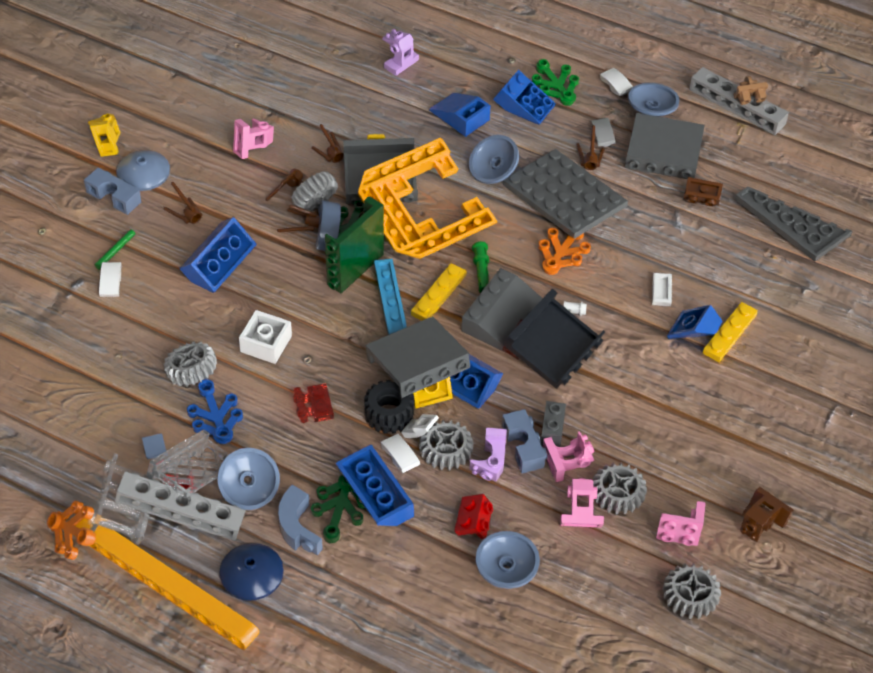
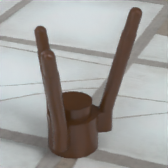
(334, 151)
(590, 160)
(293, 179)
(191, 212)
(312, 219)

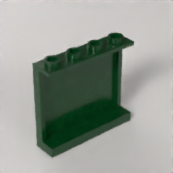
(356, 247)

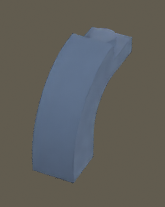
(328, 222)
(290, 509)

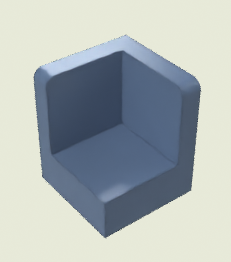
(154, 446)

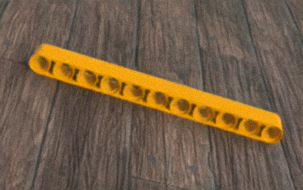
(173, 586)

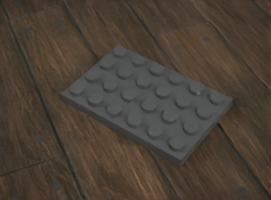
(565, 193)

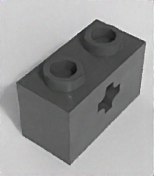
(553, 422)

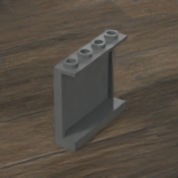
(664, 146)
(365, 154)
(419, 355)

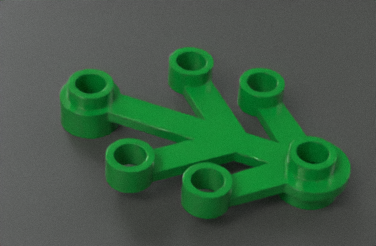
(566, 97)

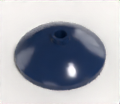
(254, 580)

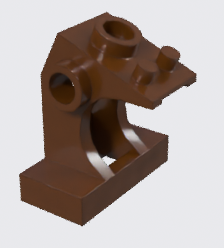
(759, 518)

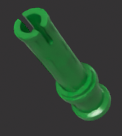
(481, 261)

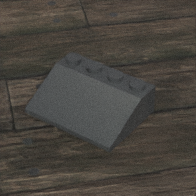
(499, 309)

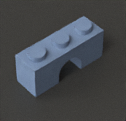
(124, 196)
(520, 427)

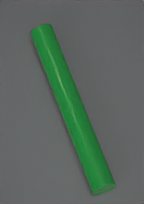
(109, 254)

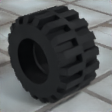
(387, 419)

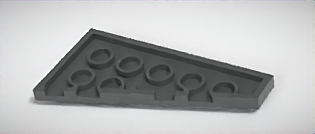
(794, 224)

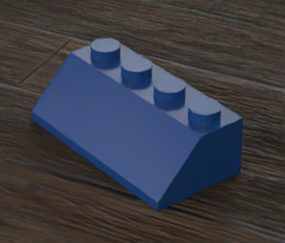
(218, 255)
(475, 383)
(376, 487)

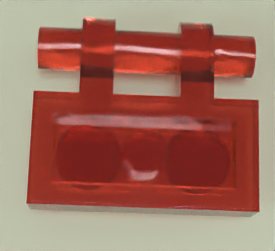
(319, 400)

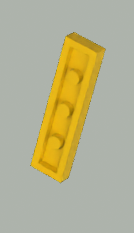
(438, 292)
(730, 332)

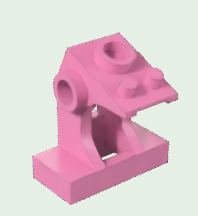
(245, 136)
(578, 447)
(581, 515)

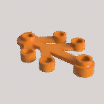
(552, 265)
(57, 522)

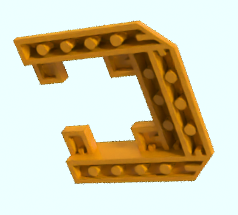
(389, 183)

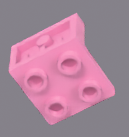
(682, 529)

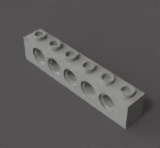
(721, 92)
(169, 509)

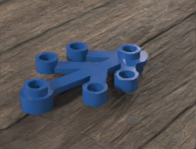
(207, 389)

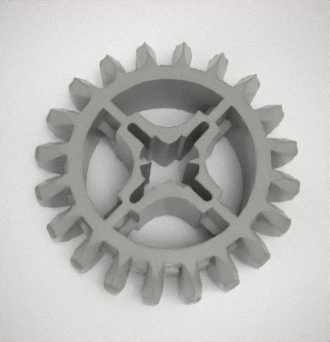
(314, 190)
(190, 363)
(446, 451)
(620, 482)
(680, 594)

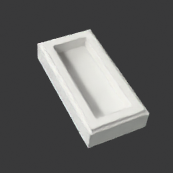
(662, 289)

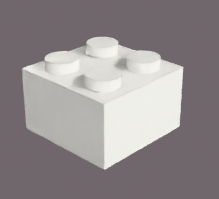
(265, 336)

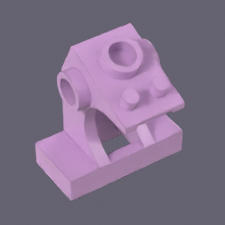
(402, 46)
(493, 466)

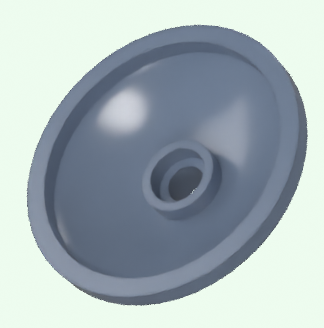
(653, 99)
(489, 154)
(144, 169)
(257, 466)
(510, 550)

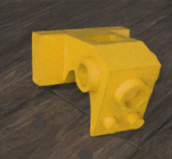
(105, 126)

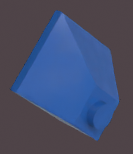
(696, 323)

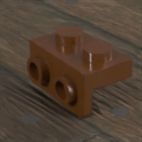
(703, 191)

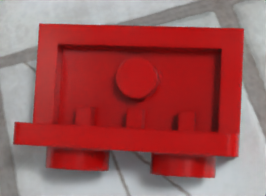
(474, 516)

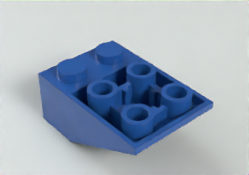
(524, 99)
(463, 112)

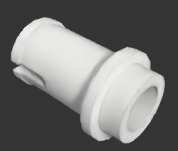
(576, 308)

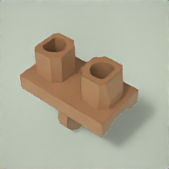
(751, 88)

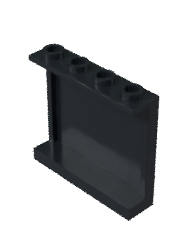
(553, 341)

